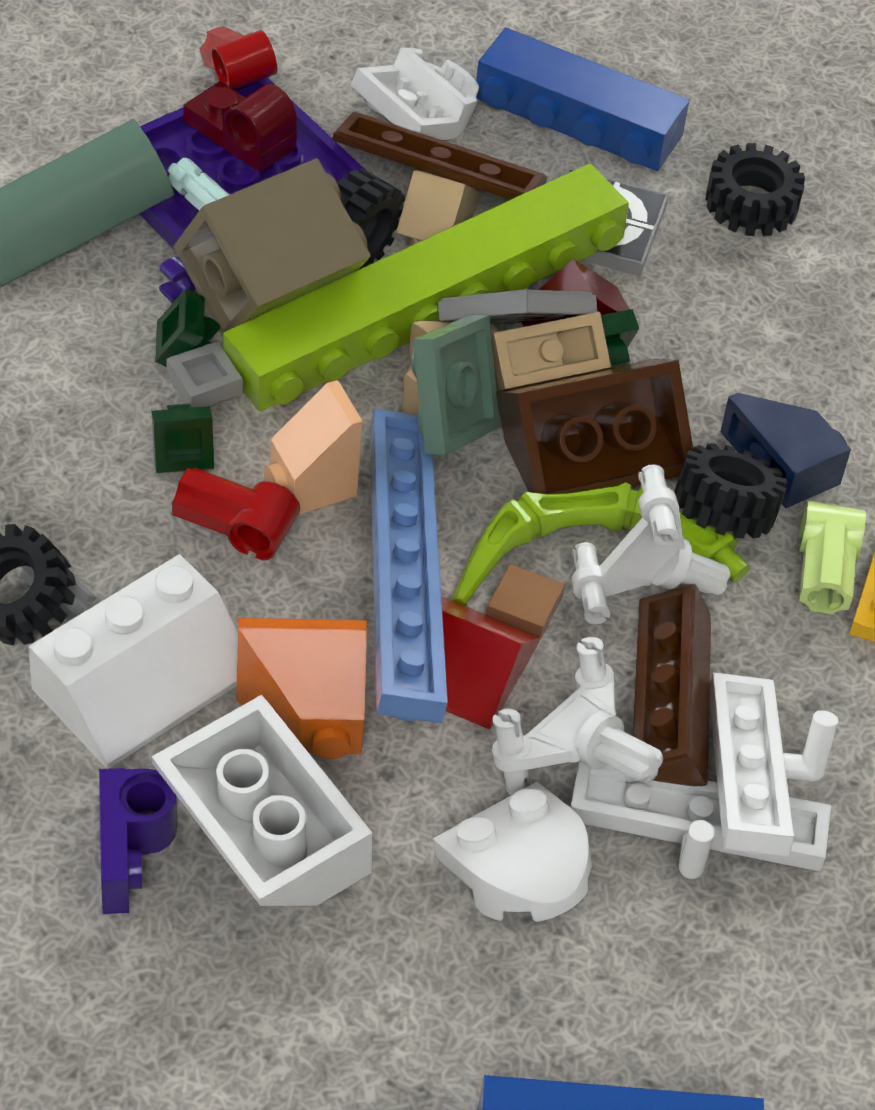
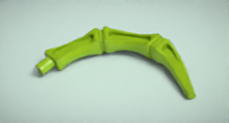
(608, 507)

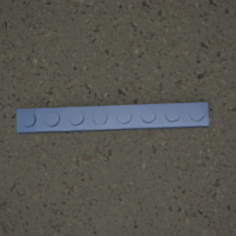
(406, 572)

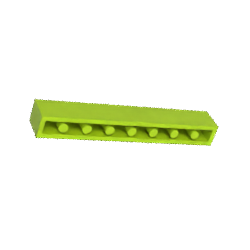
(375, 306)

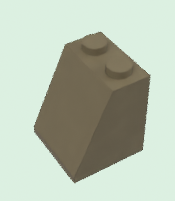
(270, 244)

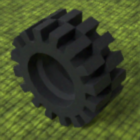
(373, 207)
(749, 208)
(730, 491)
(47, 590)

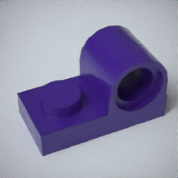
(130, 834)

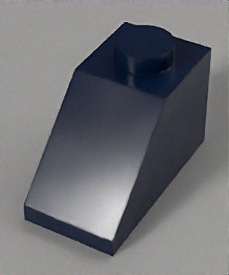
(791, 439)

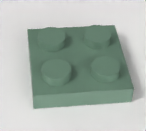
(455, 384)

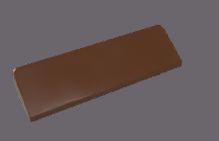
(437, 156)
(674, 683)

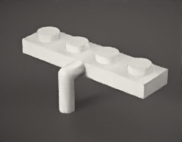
(753, 766)
(687, 817)

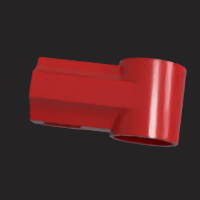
(238, 57)
(249, 517)

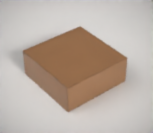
(525, 600)

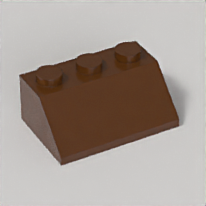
(597, 427)

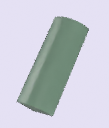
(78, 198)

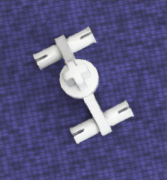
(646, 556)
(576, 731)

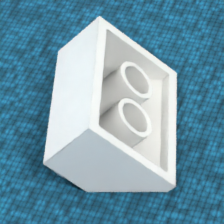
(138, 661)
(268, 807)

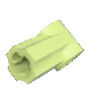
(830, 550)

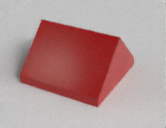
(481, 661)

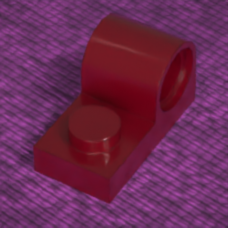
(251, 128)

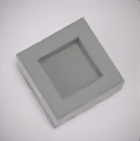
(204, 375)

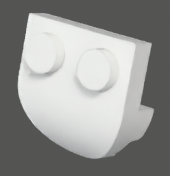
(420, 94)
(521, 855)

